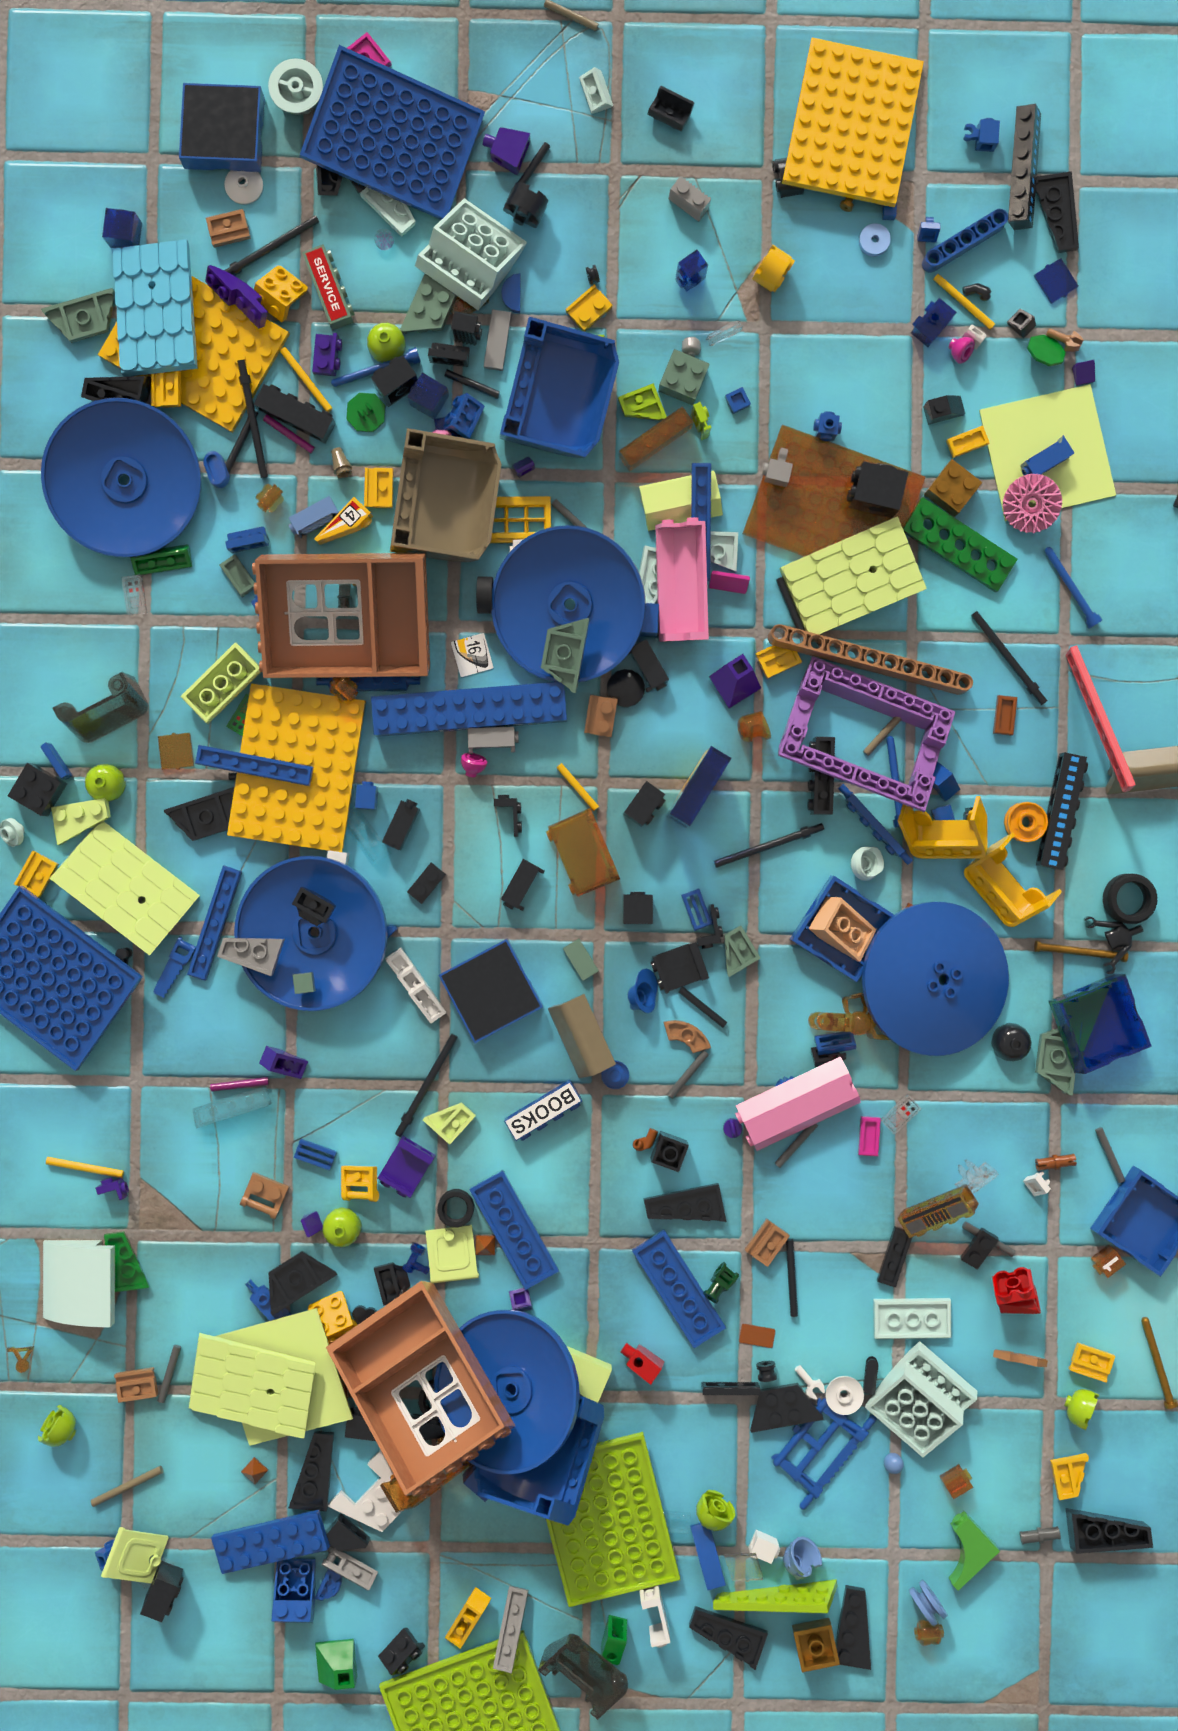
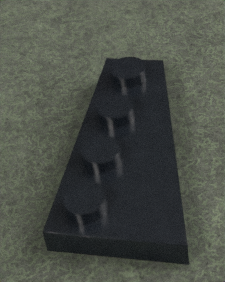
(690, 1204)
(314, 1479)
(852, 1632)
(730, 1634)

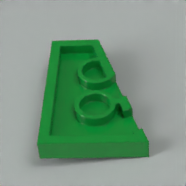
(127, 1268)

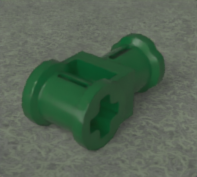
(721, 1281)

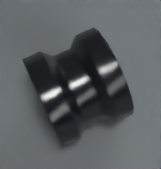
(766, 1371)

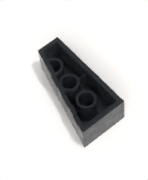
(1103, 1533)

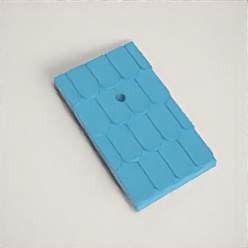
(154, 308)

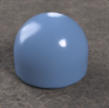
(893, 1463)

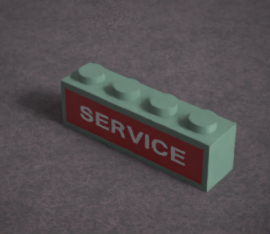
(327, 287)

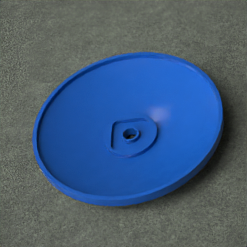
(84, 471)
(562, 566)
(347, 947)
(905, 970)
(533, 1358)

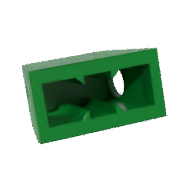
(613, 1647)

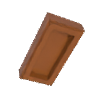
(1005, 715)

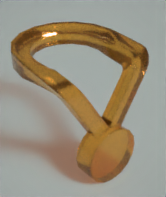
(853, 996)
(22, 1364)

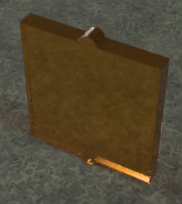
(175, 751)

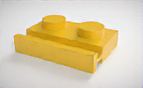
(589, 308)
(166, 389)
(378, 487)
(777, 660)
(36, 873)
(1091, 1362)

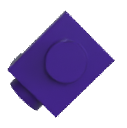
(109, 1185)

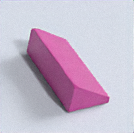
(729, 582)

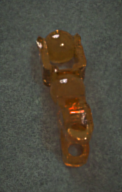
(857, 1023)

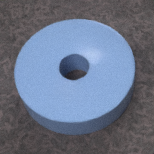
(874, 231)

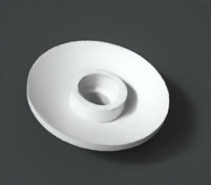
(243, 193)
(844, 1404)

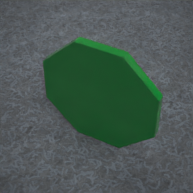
(1046, 350)
(365, 412)

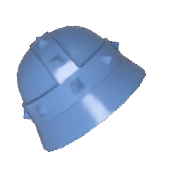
(801, 1556)

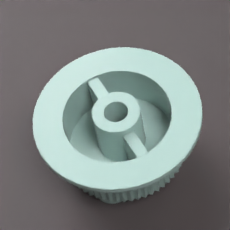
(295, 86)

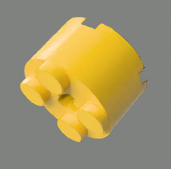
(772, 268)

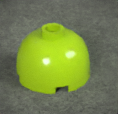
(386, 342)
(105, 782)
(341, 1227)
(1081, 1407)
(58, 1427)
(714, 1511)

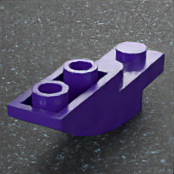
(237, 292)

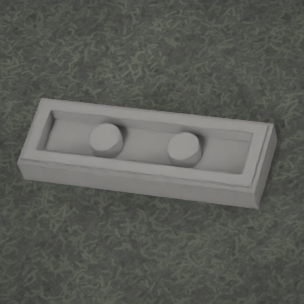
(497, 340)

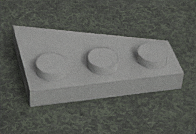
(253, 953)

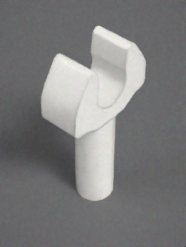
(811, 1384)

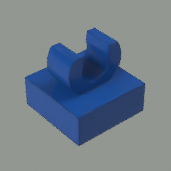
(928, 230)

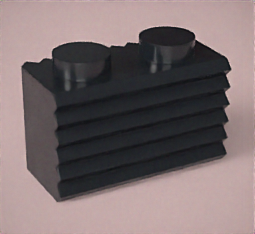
(466, 328)

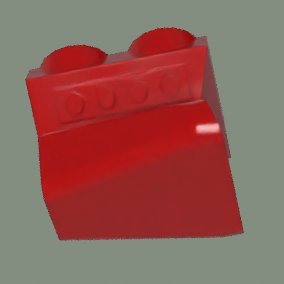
(1016, 1292)

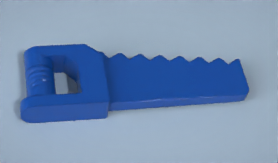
(174, 966)

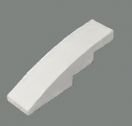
(415, 985)

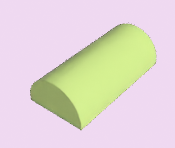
(221, 683)

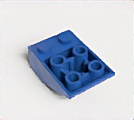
(294, 1591)

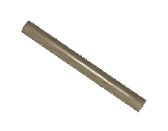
(126, 1486)

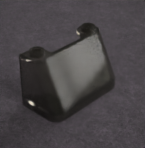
(107, 715)
(586, 1669)

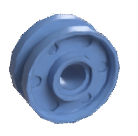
(928, 1603)

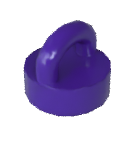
(732, 1128)

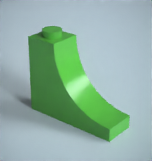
(975, 1549)

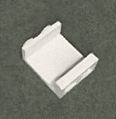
(659, 1632)

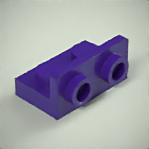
(326, 354)

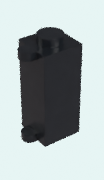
(649, 666)
(401, 824)
(520, 884)

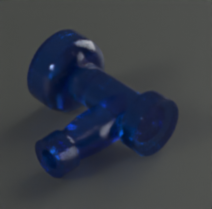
(417, 1250)

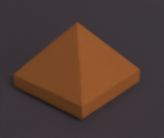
(485, 1245)
(254, 1470)

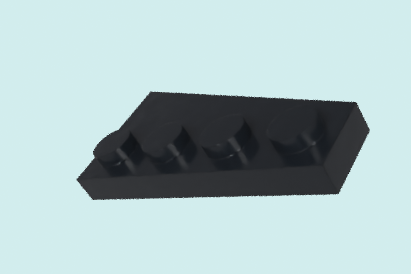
(1058, 206)

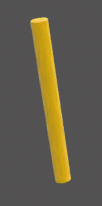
(964, 301)
(306, 380)
(84, 1167)

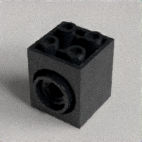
(877, 489)

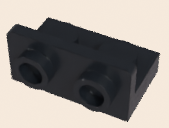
(449, 354)

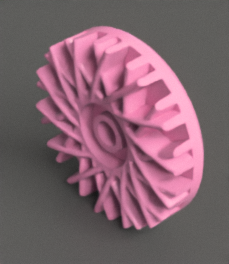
(1036, 488)

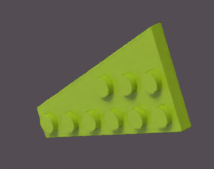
(802, 1598)

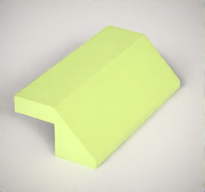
(673, 500)

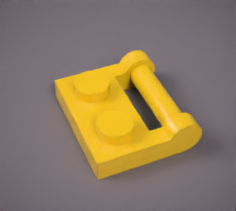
(359, 1176)

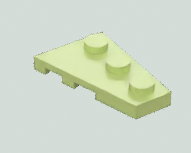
(75, 818)

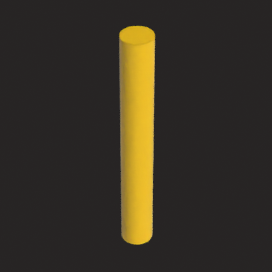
(576, 785)

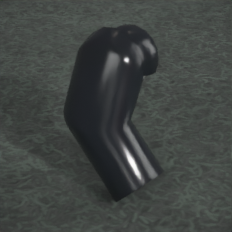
(978, 288)

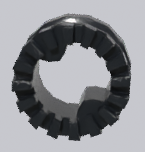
(593, 274)

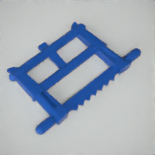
(815, 1488)

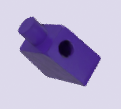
(508, 148)

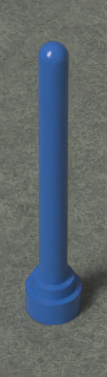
(411, 357)
(1091, 618)
(894, 774)

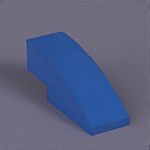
(708, 1557)

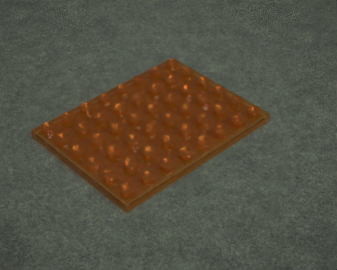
(814, 505)

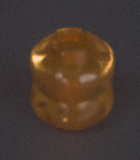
(269, 498)
(343, 688)
(928, 1634)

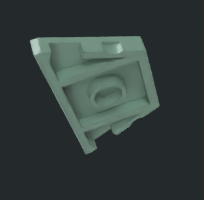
(429, 307)
(83, 316)
(565, 652)
(1054, 1062)

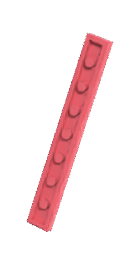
(1100, 719)

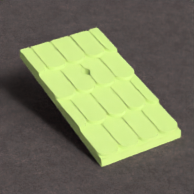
(837, 584)
(111, 875)
(251, 1385)

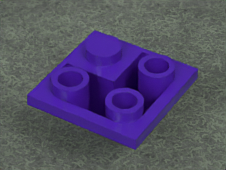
(735, 681)

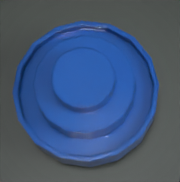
(616, 1076)

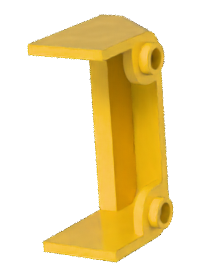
(945, 837)
(1002, 890)

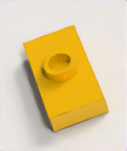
(967, 442)

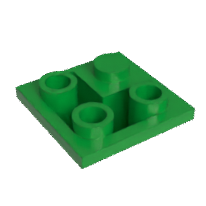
(336, 1663)

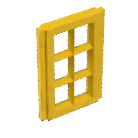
(524, 501)

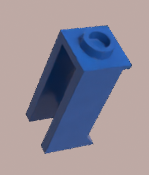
(1048, 458)

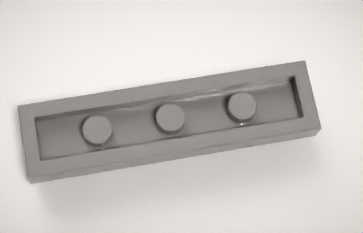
(510, 1629)

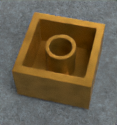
(953, 488)
(815, 1645)

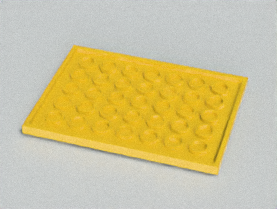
(853, 122)
(221, 340)
(304, 731)

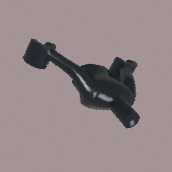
(1117, 937)

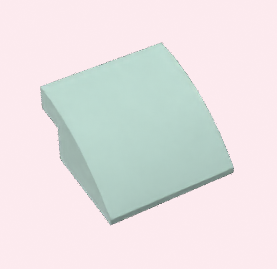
(470, 253)
(79, 1282)
(922, 1400)

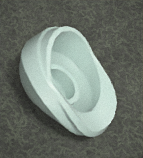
(867, 863)

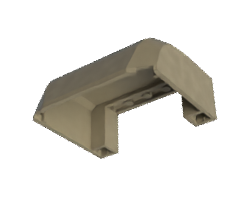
(445, 497)

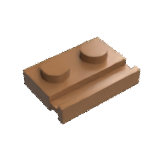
(228, 228)
(600, 715)
(767, 1242)
(136, 1384)

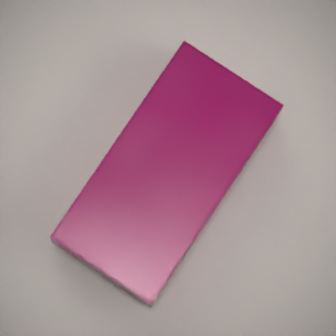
(869, 1136)

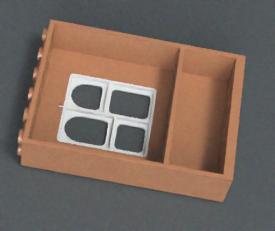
(389, 611)
(395, 1350)

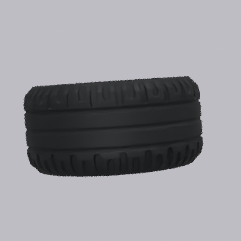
(1149, 898)

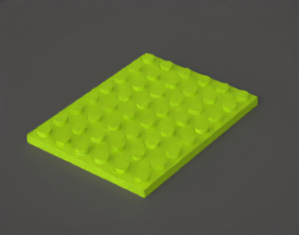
(619, 1528)
(471, 1695)

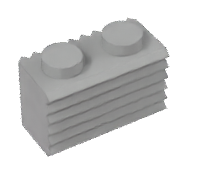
(689, 198)

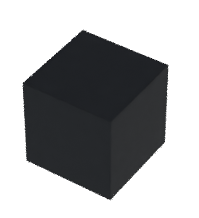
(637, 908)
(669, 1151)

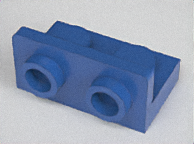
(464, 415)
(246, 539)

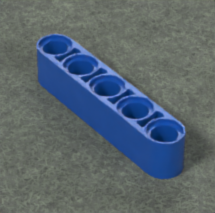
(971, 234)

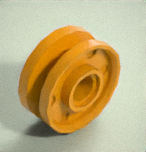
(1037, 821)

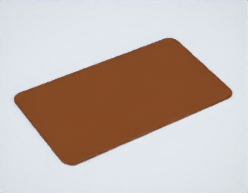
(757, 1335)

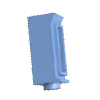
(313, 517)

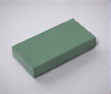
(238, 575)
(580, 959)

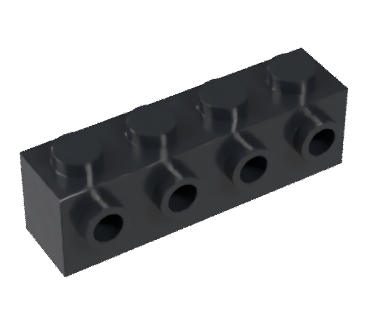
(821, 784)

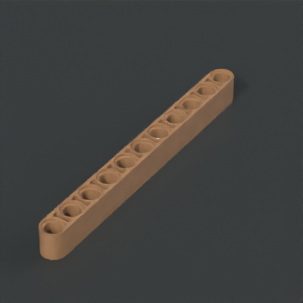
(879, 657)

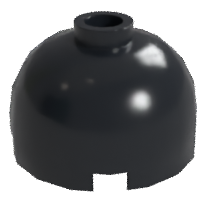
(1011, 1042)

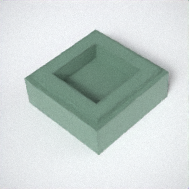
(304, 982)

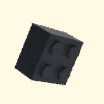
(394, 380)
(37, 789)
(644, 804)
(162, 1592)

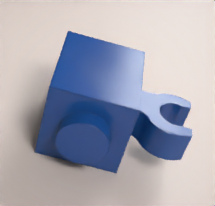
(985, 134)

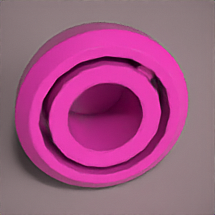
(961, 349)
(473, 764)

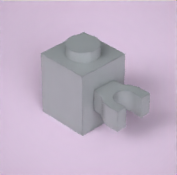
(778, 470)

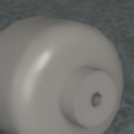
(691, 346)

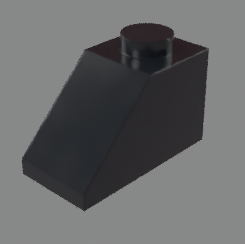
(943, 408)
(345, 1535)

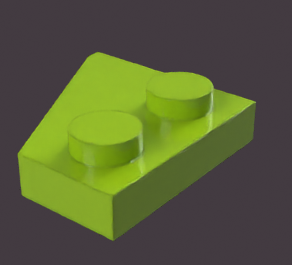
(642, 404)

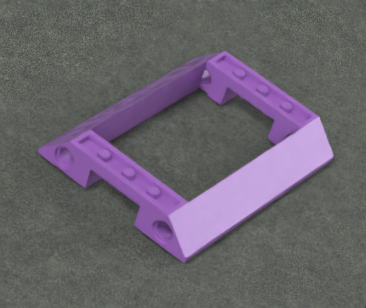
(881, 698)

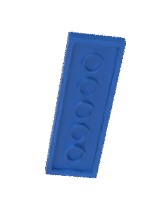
(514, 1229)
(679, 1288)
(270, 1541)

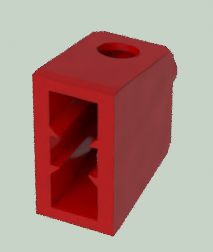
(648, 1367)

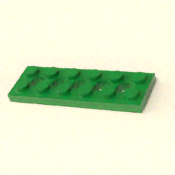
(971, 539)

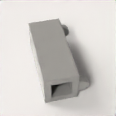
(492, 738)

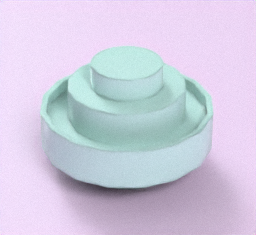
(12, 832)

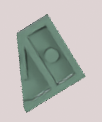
(738, 951)

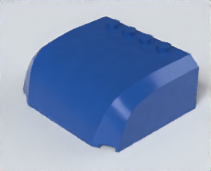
(560, 389)
(556, 1485)

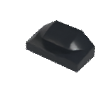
(313, 906)
(391, 1281)

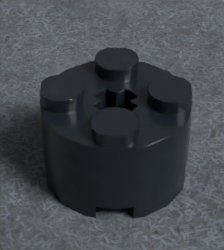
(525, 205)

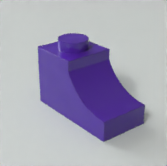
(283, 1062)

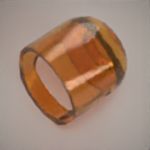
(752, 726)

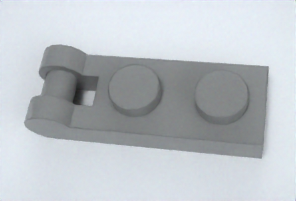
(350, 1569)

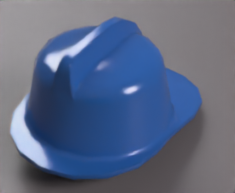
(644, 992)

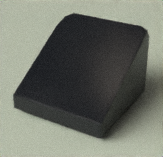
(1022, 323)

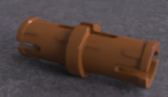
(1055, 1162)

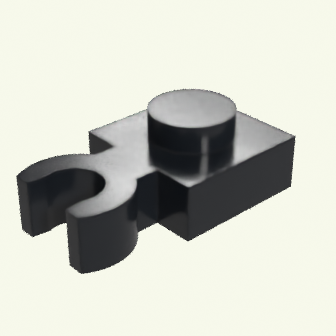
(825, 1058)

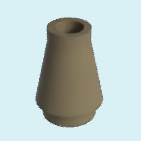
(341, 465)

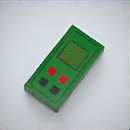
(238, 719)

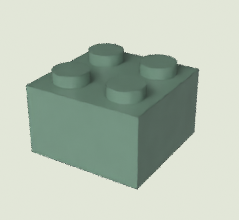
(683, 377)

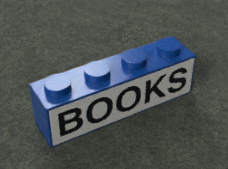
(542, 1110)

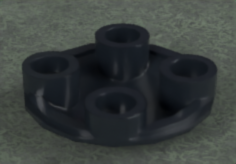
(626, 687)

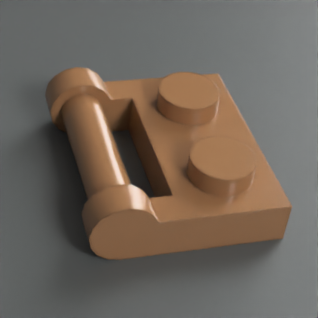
(266, 1189)

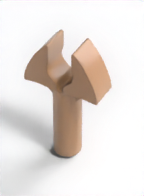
(1072, 342)

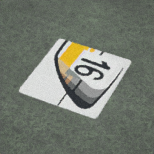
(472, 655)

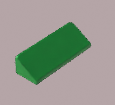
(162, 560)

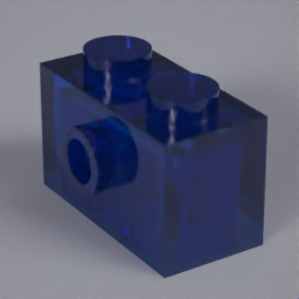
(691, 271)
(933, 322)

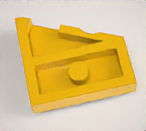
(1068, 1475)

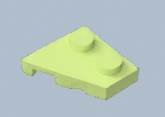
(450, 1121)

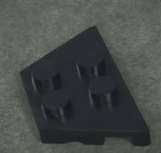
(203, 815)
(296, 1279)
(783, 1407)

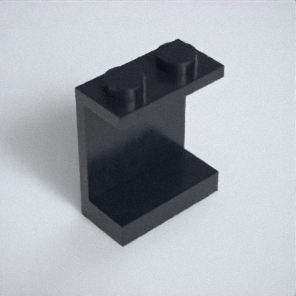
(679, 967)

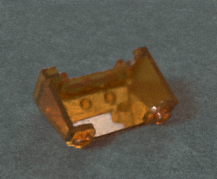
(583, 852)

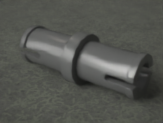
(1039, 1535)

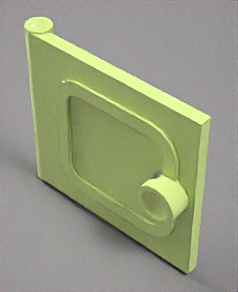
(451, 1254)
(131, 1556)

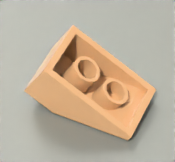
(842, 928)

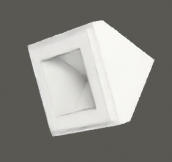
(976, 334)

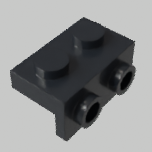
(671, 108)
(401, 1652)

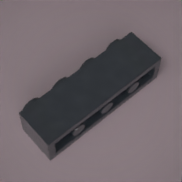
(294, 413)

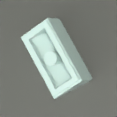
(596, 90)

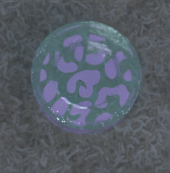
(384, 239)

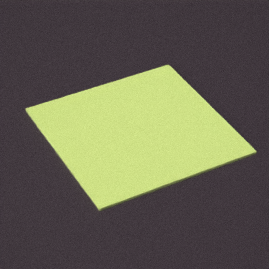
(1033, 424)
(303, 1338)

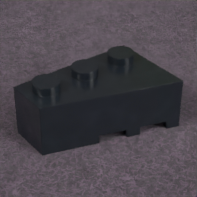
(116, 387)

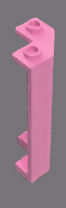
(682, 580)
(797, 1104)

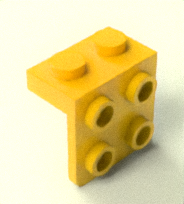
(279, 291)
(334, 1315)

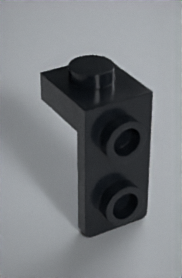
(505, 801)
(707, 941)

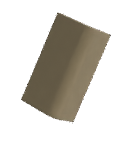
(1149, 768)
(582, 1036)

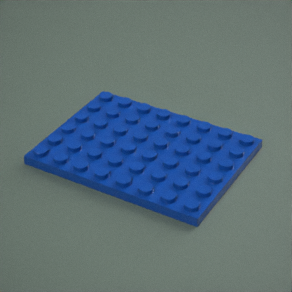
(391, 133)
(58, 979)

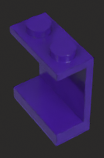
(406, 1167)

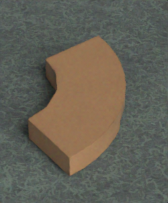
(688, 1034)
(1020, 1358)

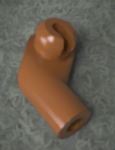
(645, 1142)

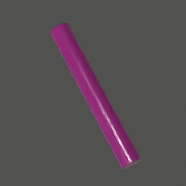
(288, 433)
(239, 1084)

